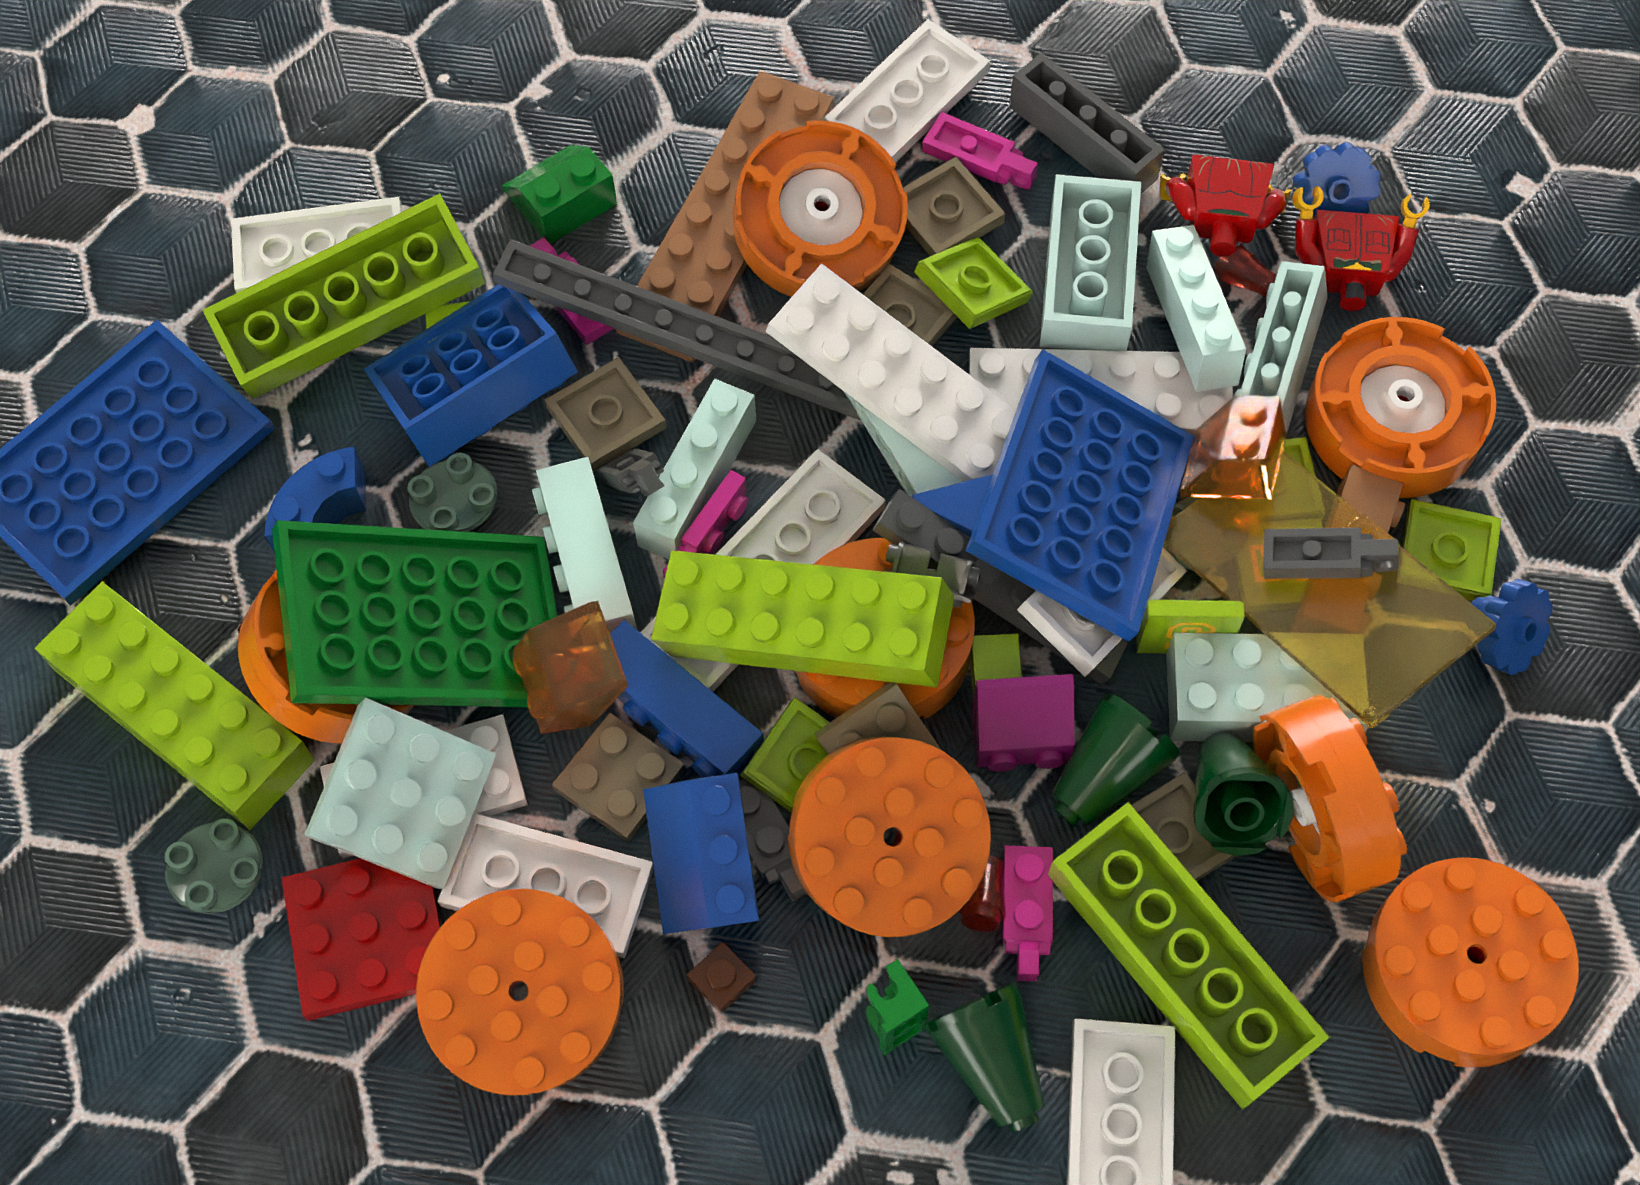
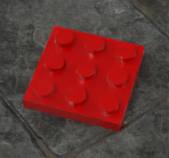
(357, 935)

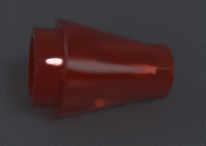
(1244, 271)
(987, 904)

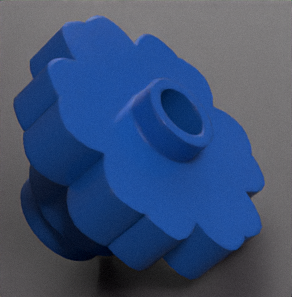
(1342, 175)
(1520, 625)

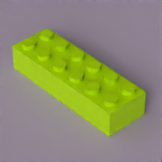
(344, 296)
(804, 617)
(176, 705)
(1186, 955)

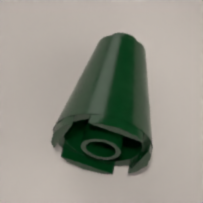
(1110, 761)
(1238, 797)
(993, 1055)

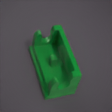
(900, 1011)

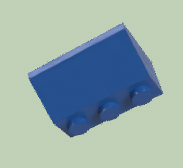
(701, 854)

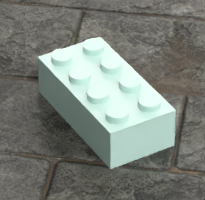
(1090, 264)
(1229, 682)

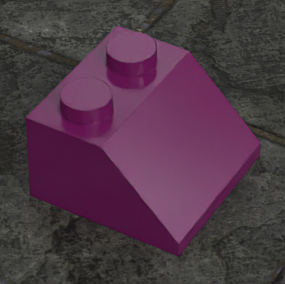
(1023, 722)

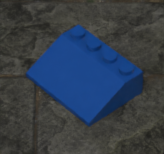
(474, 373)

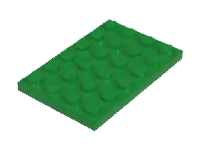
(407, 613)

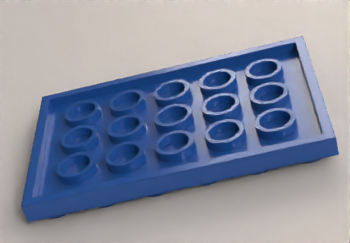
(120, 459)
(1082, 496)

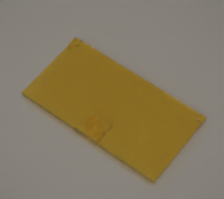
(1358, 637)

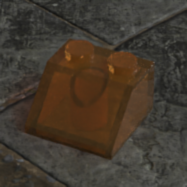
(1237, 450)
(569, 669)

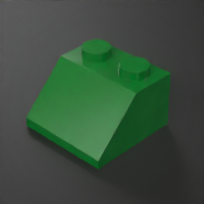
(563, 192)

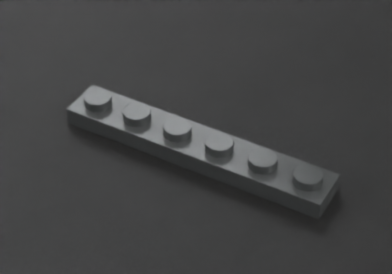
(917, 525)

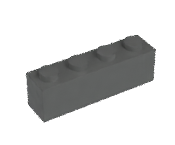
(1084, 124)

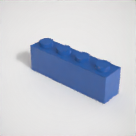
(682, 708)

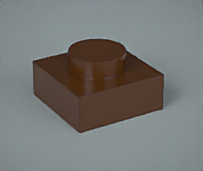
(721, 977)

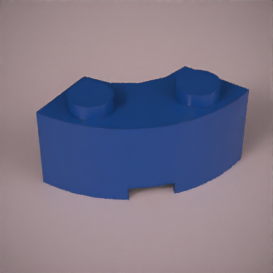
(321, 491)

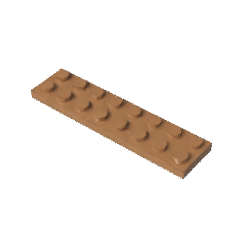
(700, 252)

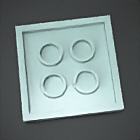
(401, 794)

